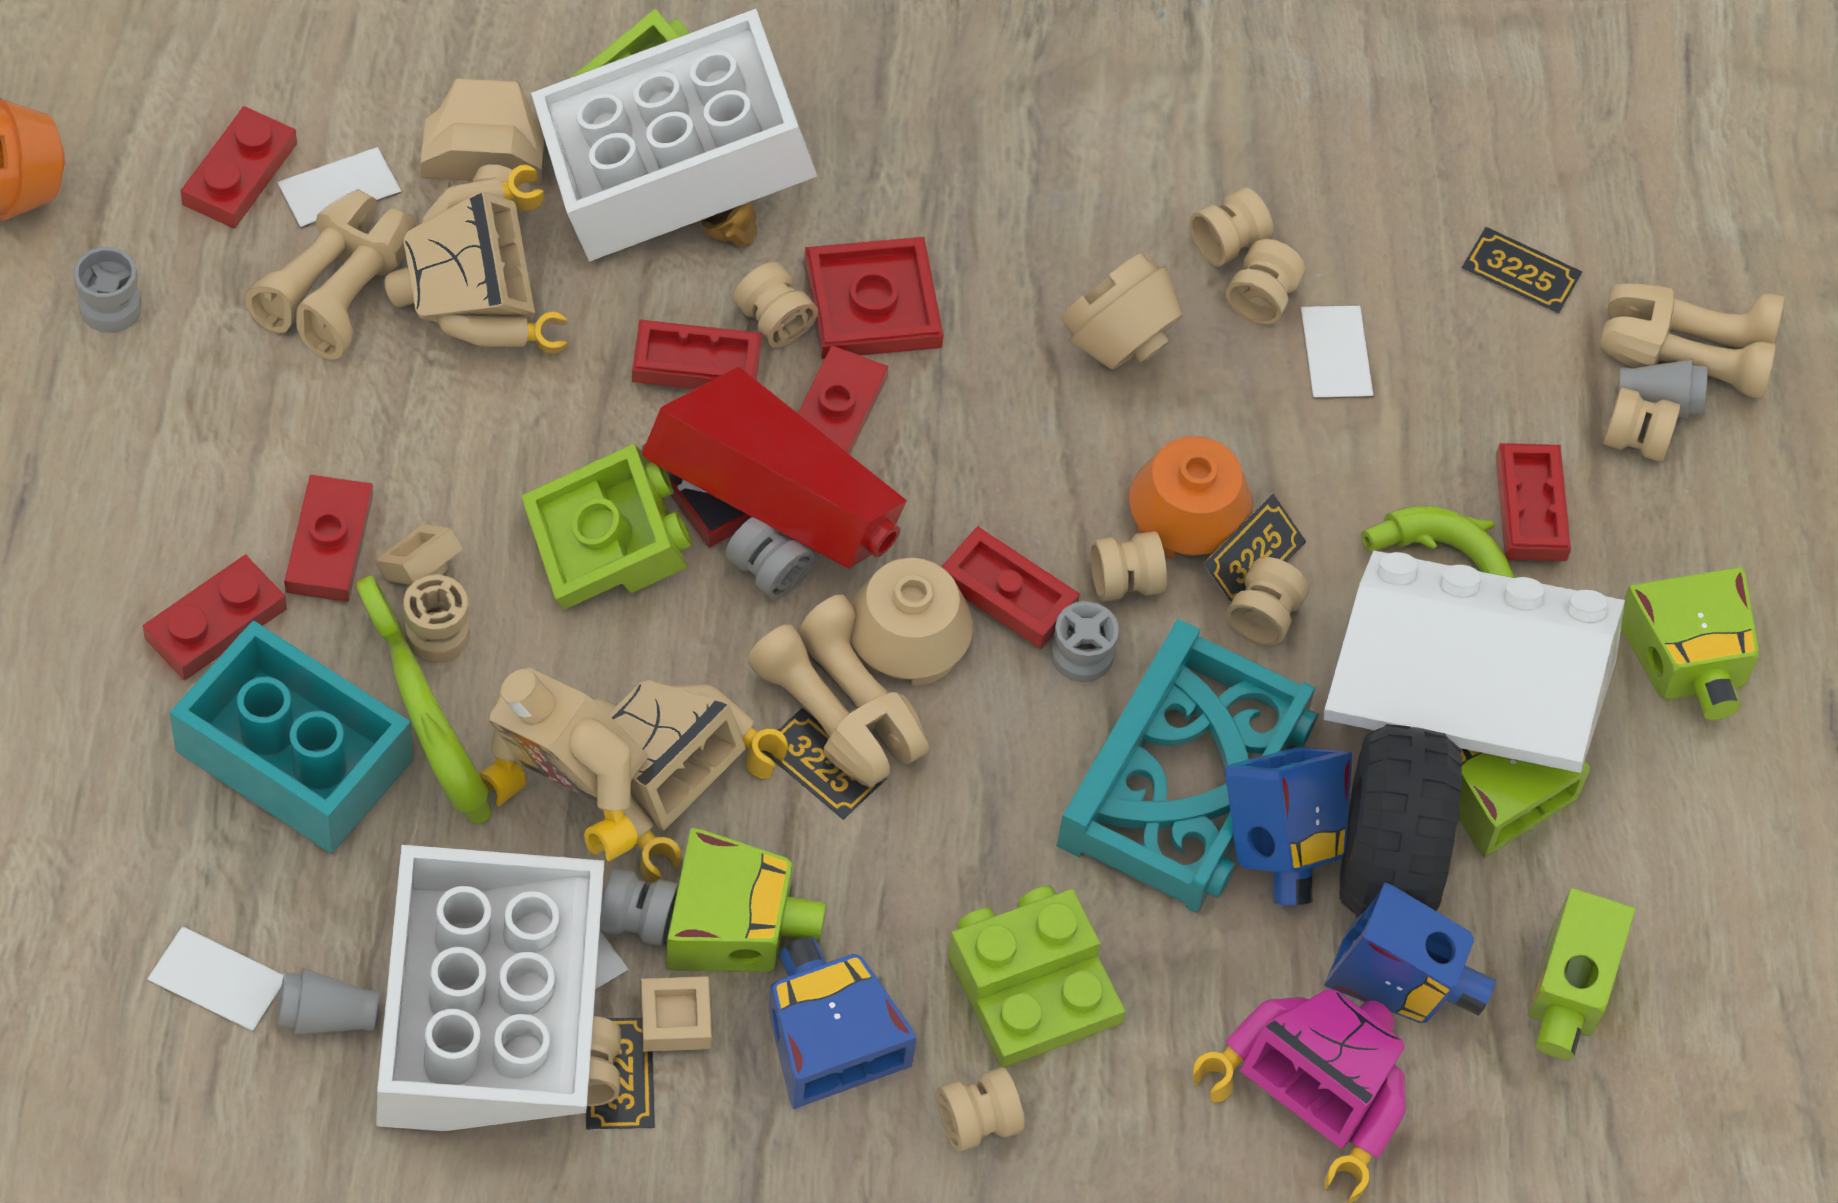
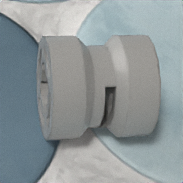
(107, 289)
(770, 556)
(624, 902)

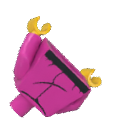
(1325, 1066)

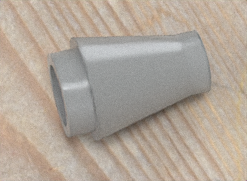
(1670, 381)
(324, 1004)

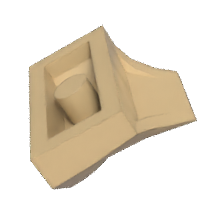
(481, 126)

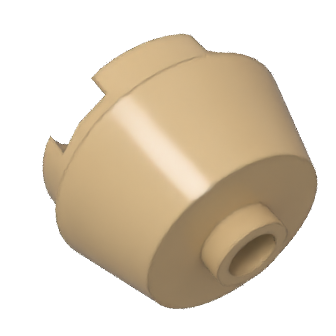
(1125, 313)
(911, 622)

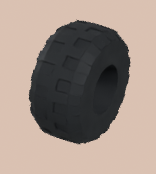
(1401, 816)

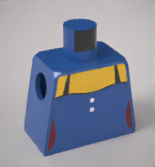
(1290, 815)
(1408, 959)
(834, 1024)

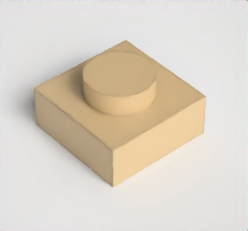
(419, 554)
(676, 1013)

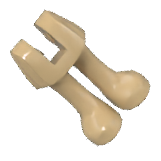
(1647, 314)
(322, 316)
(825, 636)

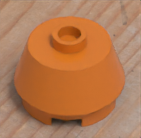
(29, 159)
(1191, 496)

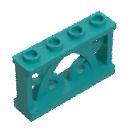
(1167, 687)

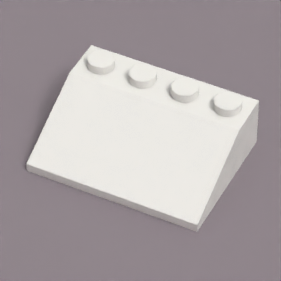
(672, 135)
(1477, 658)
(489, 989)

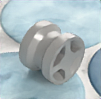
(1084, 624)

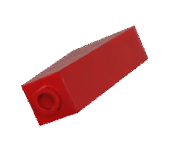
(775, 467)

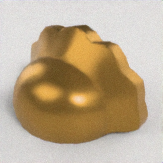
(733, 225)

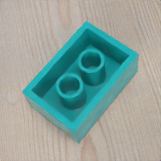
(292, 736)

